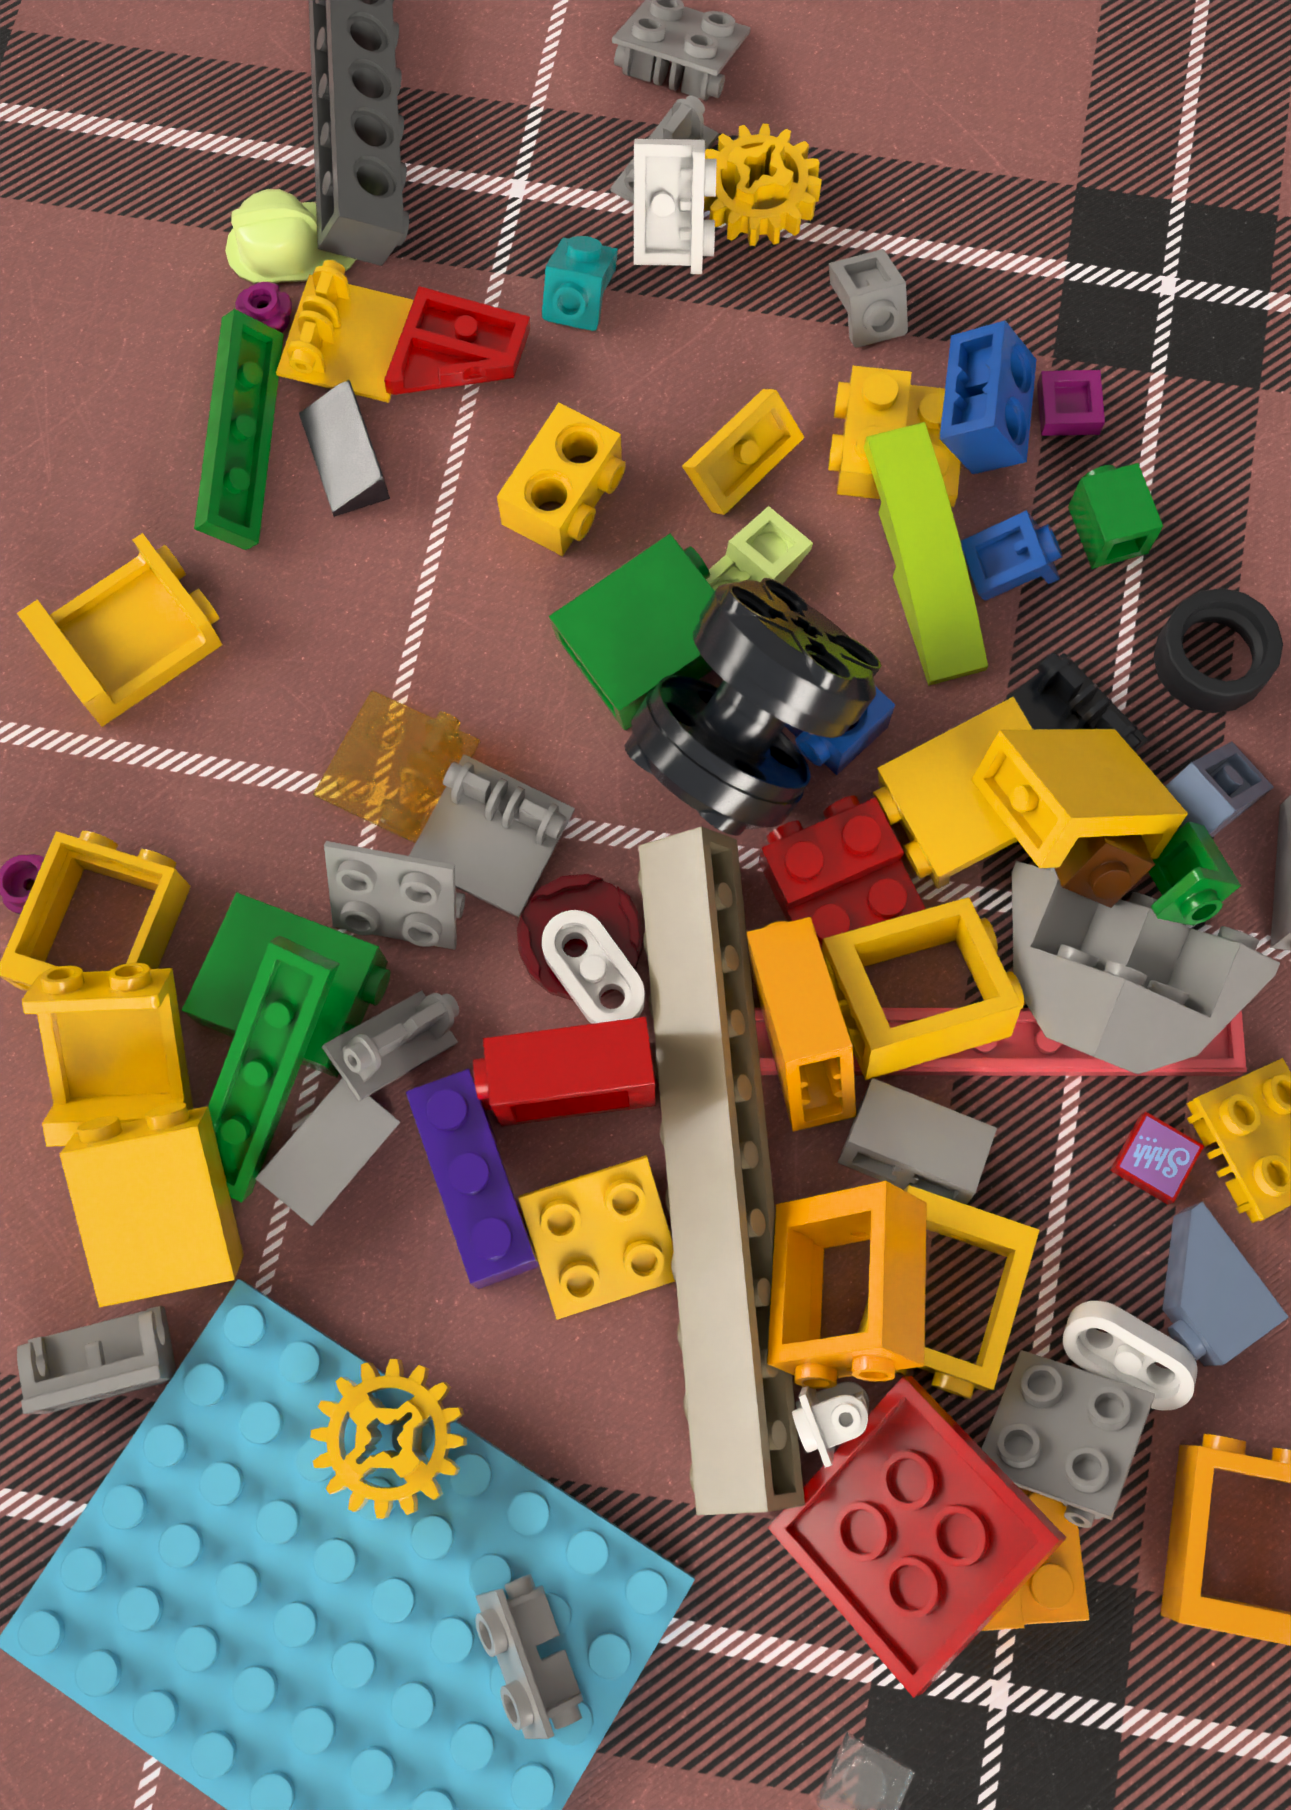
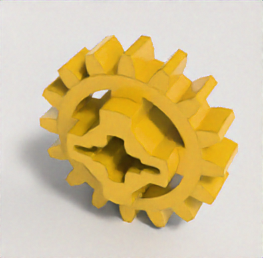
(761, 186)
(367, 1414)

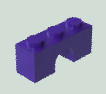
(472, 1180)

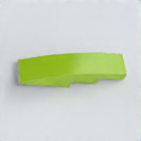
(926, 553)

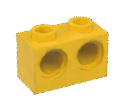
(549, 476)

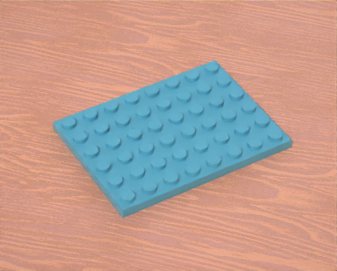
(308, 1645)

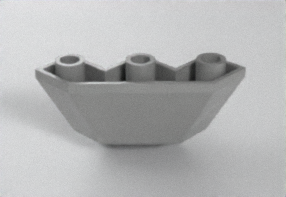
(1124, 979)

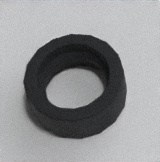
(1240, 614)

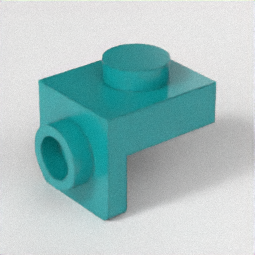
(577, 281)

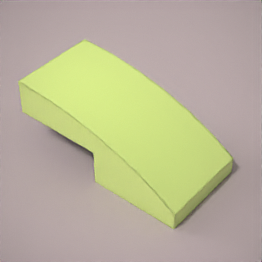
(761, 550)

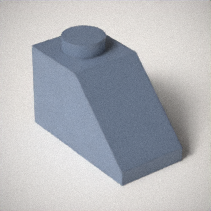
(1218, 788)
(1213, 1291)

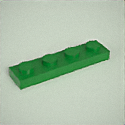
(239, 431)
(266, 1057)

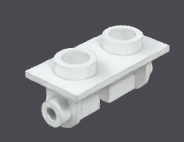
(830, 1417)

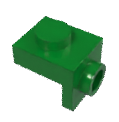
(1191, 877)

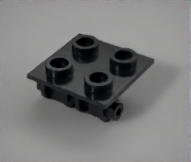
(1068, 699)

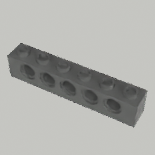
(357, 129)

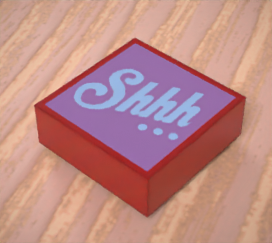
(1157, 1158)

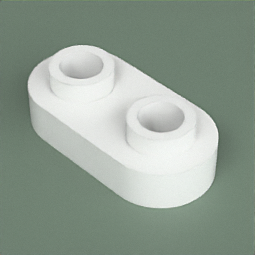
(595, 971)
(1130, 1353)

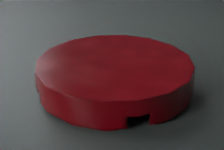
(582, 893)

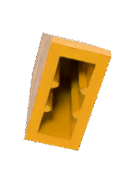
(803, 1023)

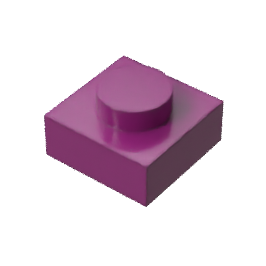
(1070, 402)

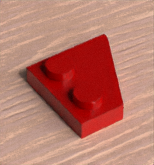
(455, 344)

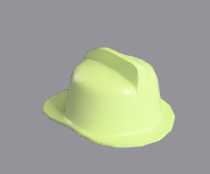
(276, 239)

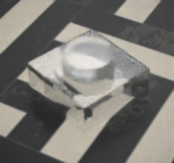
(864, 1779)

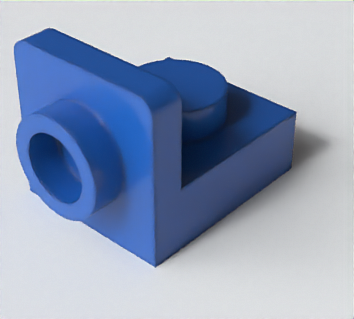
(1011, 555)

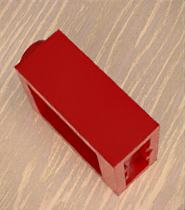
(566, 1072)

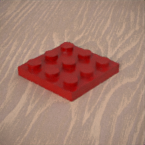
(916, 1535)

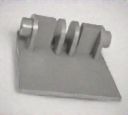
(690, 39)
(493, 833)
(393, 895)
(1068, 1435)

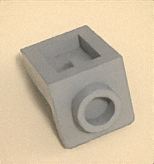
(872, 297)

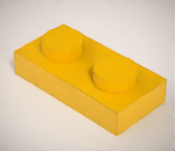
(743, 451)

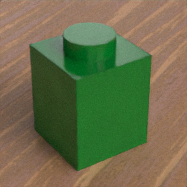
(1114, 514)

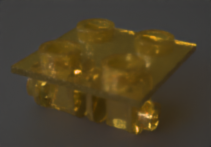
(394, 765)

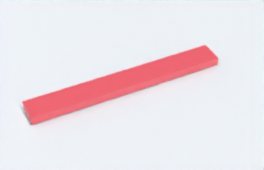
(1035, 1055)

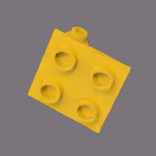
(343, 334)
(1254, 1134)
(600, 1236)

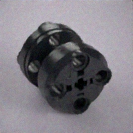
(726, 742)

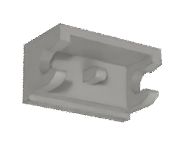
(917, 1143)
(327, 1152)
(95, 1362)

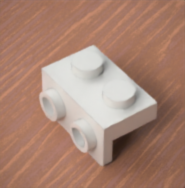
(669, 202)

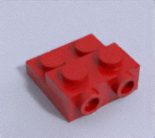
(840, 869)

